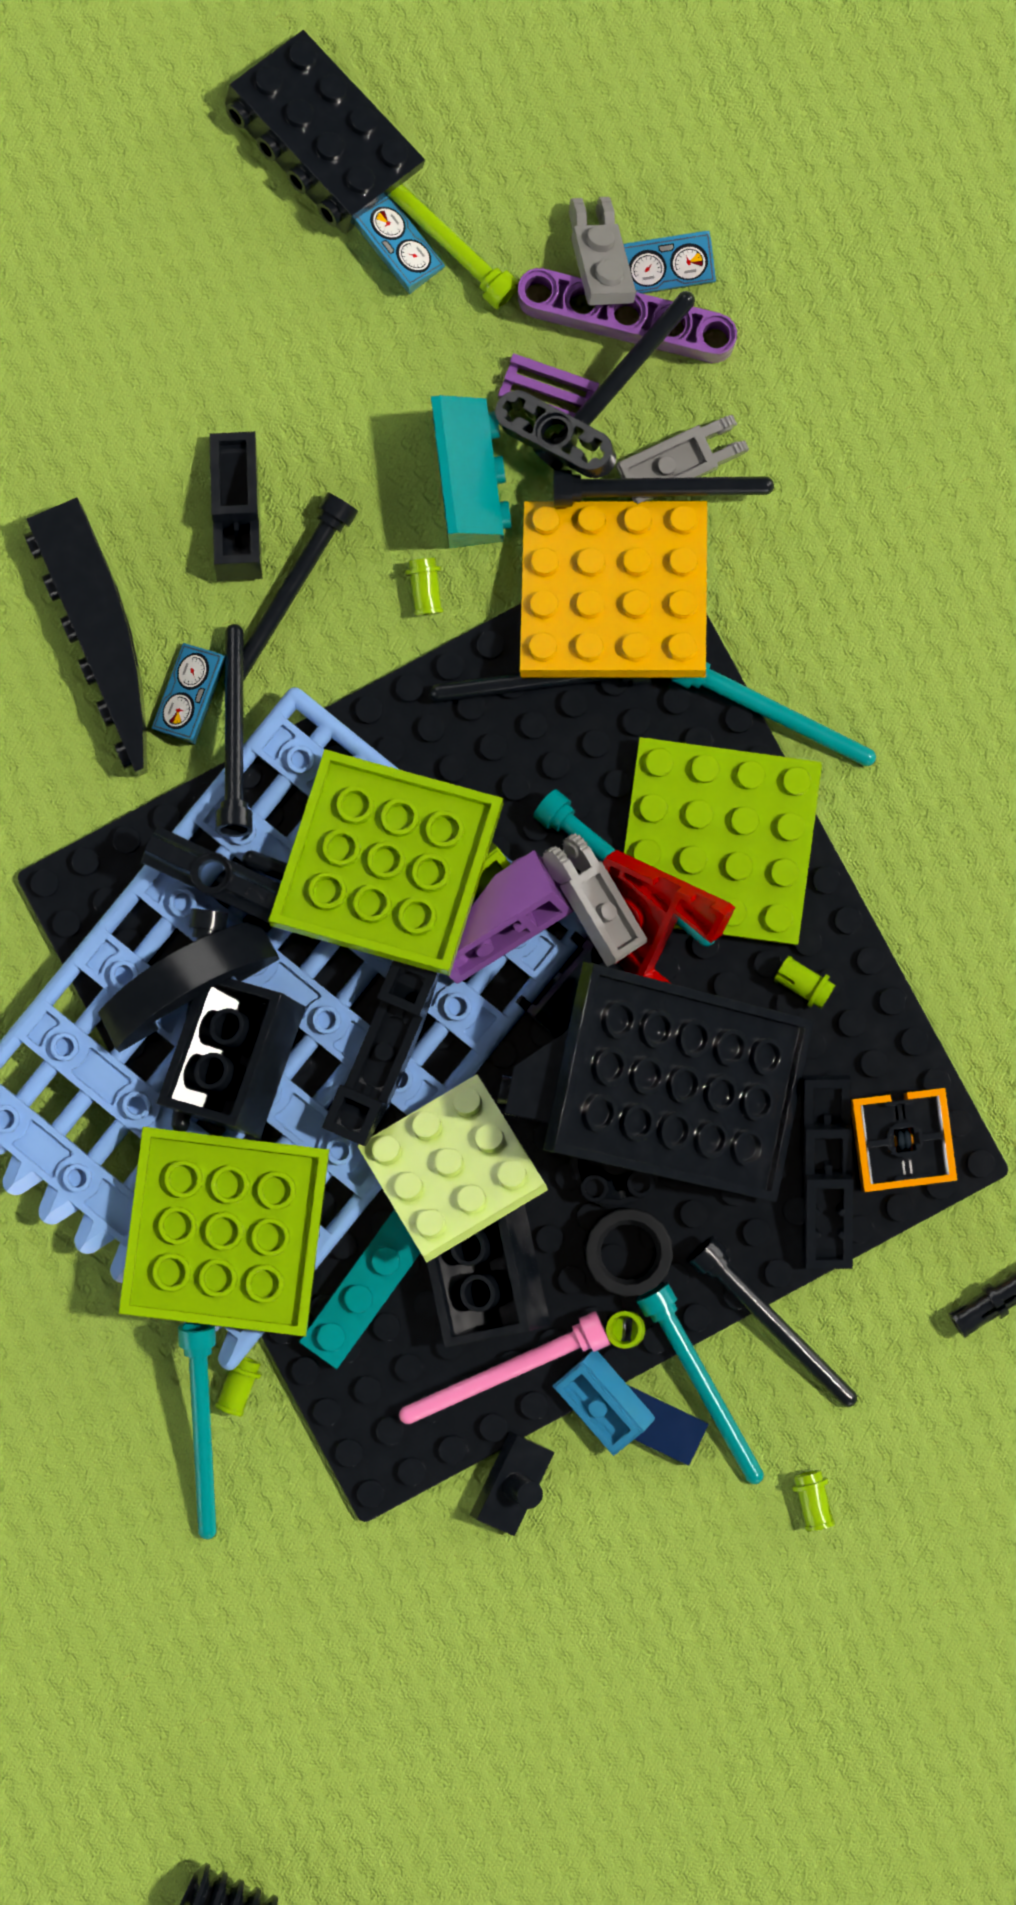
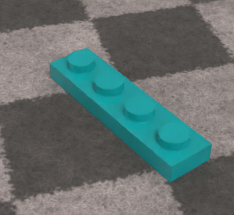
(362, 1292)

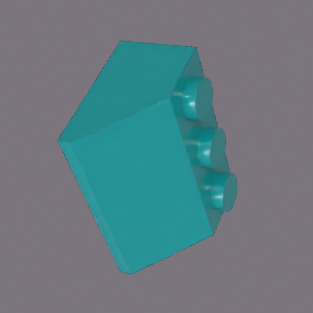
(469, 470)

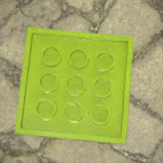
(728, 827)
(386, 862)
(224, 1231)

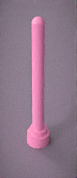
(585, 1335)

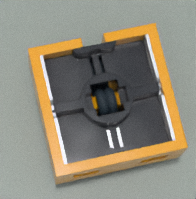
(903, 1140)

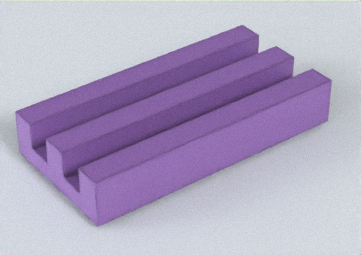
(520, 362)

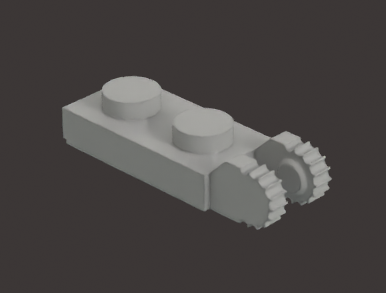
(601, 255)
(683, 455)
(594, 899)

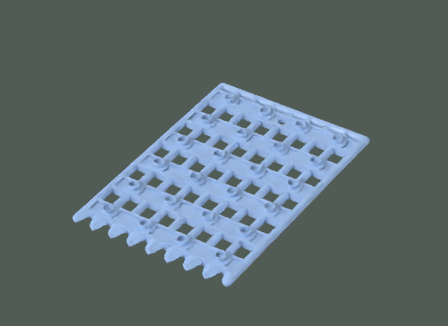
(76, 1177)

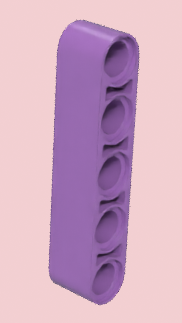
(603, 322)

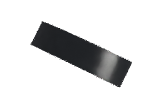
(184, 976)
(383, 1053)

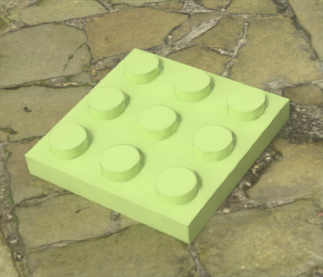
(452, 1168)

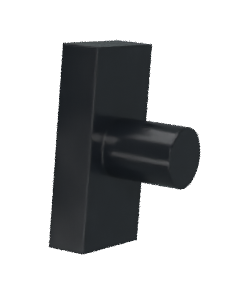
(512, 1484)

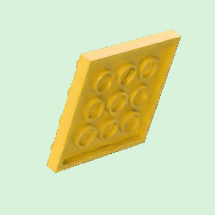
(614, 590)

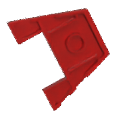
(657, 904)

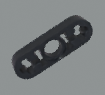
(546, 416)

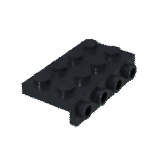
(321, 131)

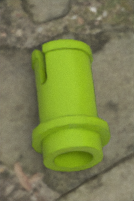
(425, 586)
(805, 982)
(238, 1387)
(814, 1500)

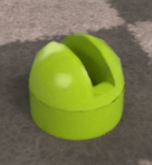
(617, 1328)

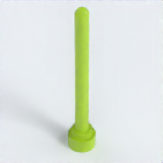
(496, 285)

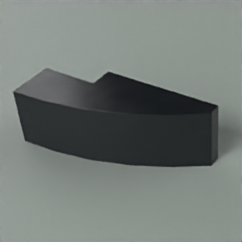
(235, 506)

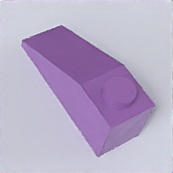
(508, 913)

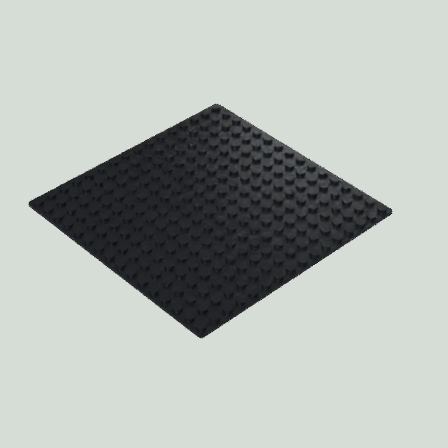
(521, 750)

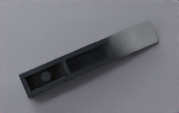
(96, 619)

